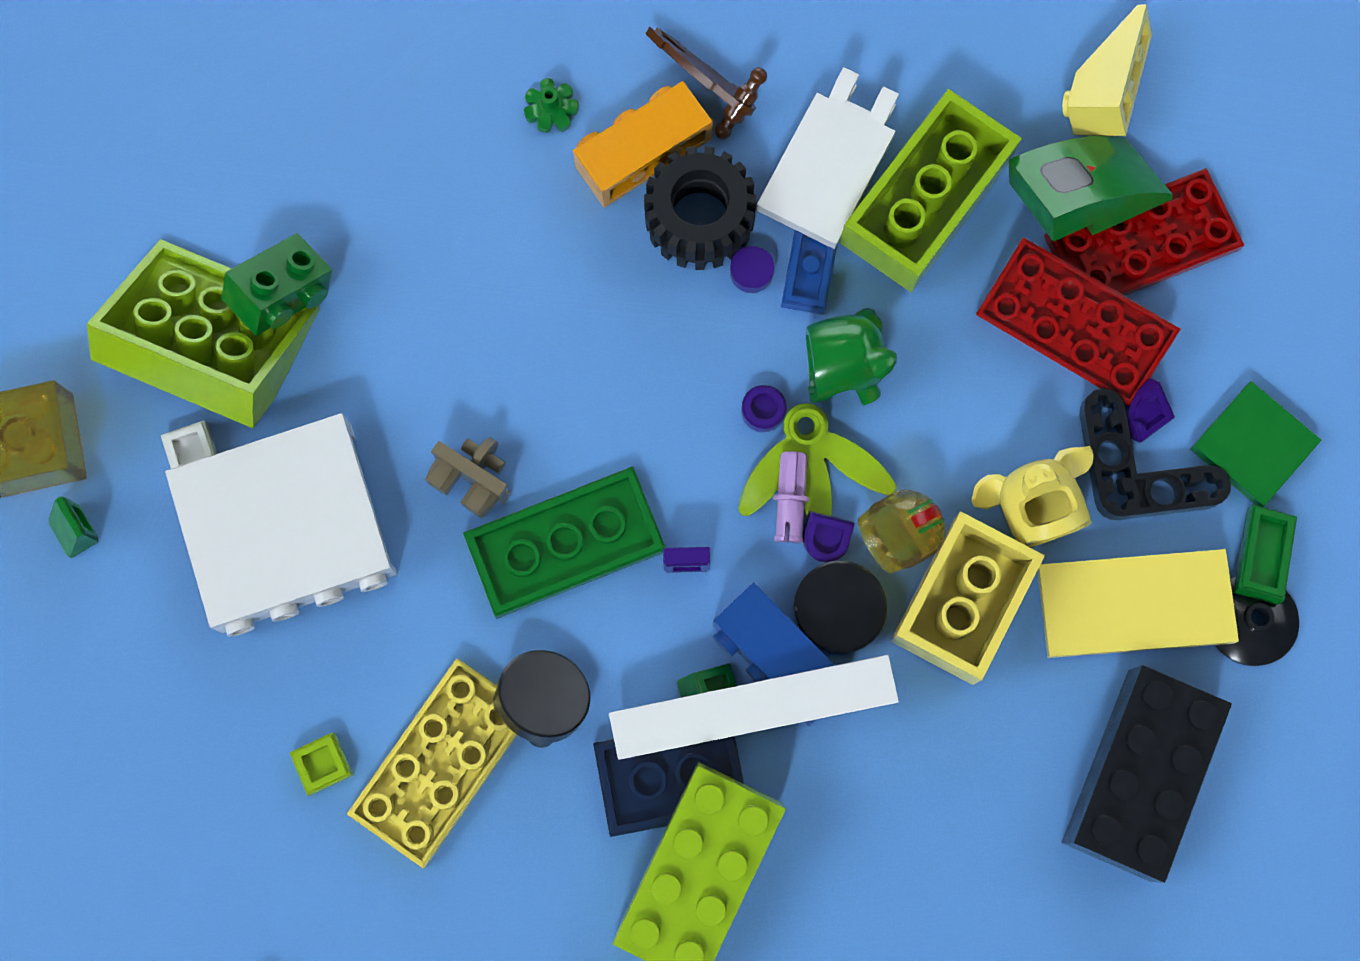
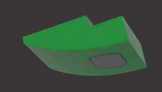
(1085, 184)

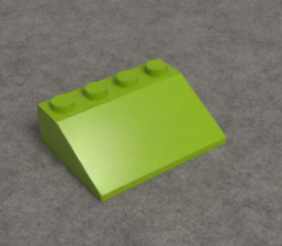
(184, 339)

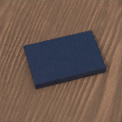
(646, 788)

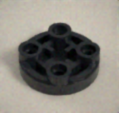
(840, 607)
(542, 697)

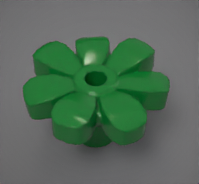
(550, 106)

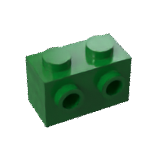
(276, 284)

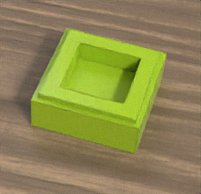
(321, 764)

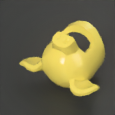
(1040, 497)

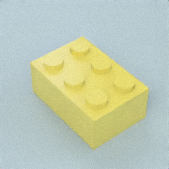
(967, 598)

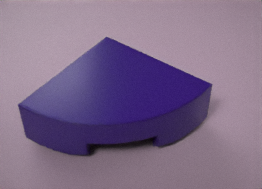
(1148, 411)

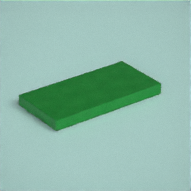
(564, 542)

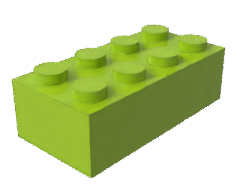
(929, 190)
(699, 870)

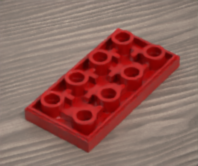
(1156, 243)
(1077, 321)

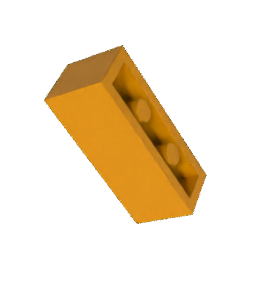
(639, 140)

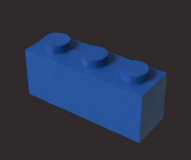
(766, 638)

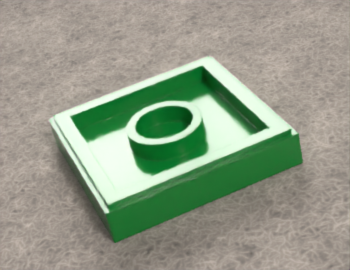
(1256, 444)

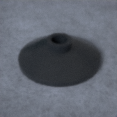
(1262, 643)

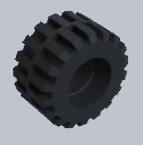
(692, 175)

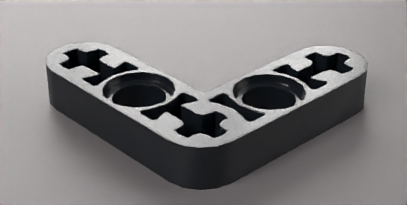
(1139, 485)

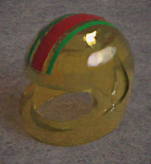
(907, 525)

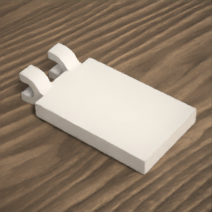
(829, 162)

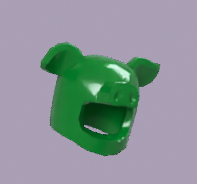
(847, 356)

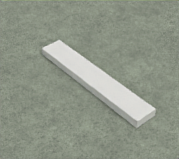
(754, 707)

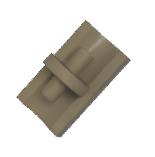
(451, 466)

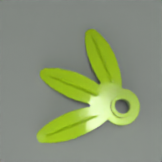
(817, 445)

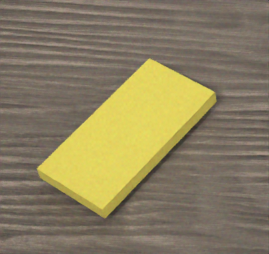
(1137, 603)
(436, 766)

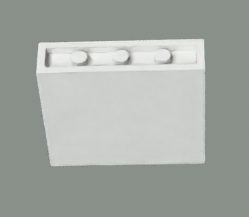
(279, 525)

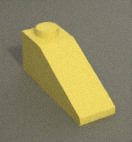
(1110, 79)

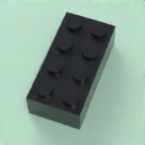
(1147, 774)

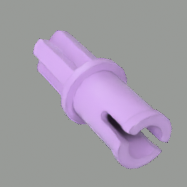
(791, 497)

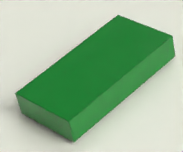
(1265, 554)

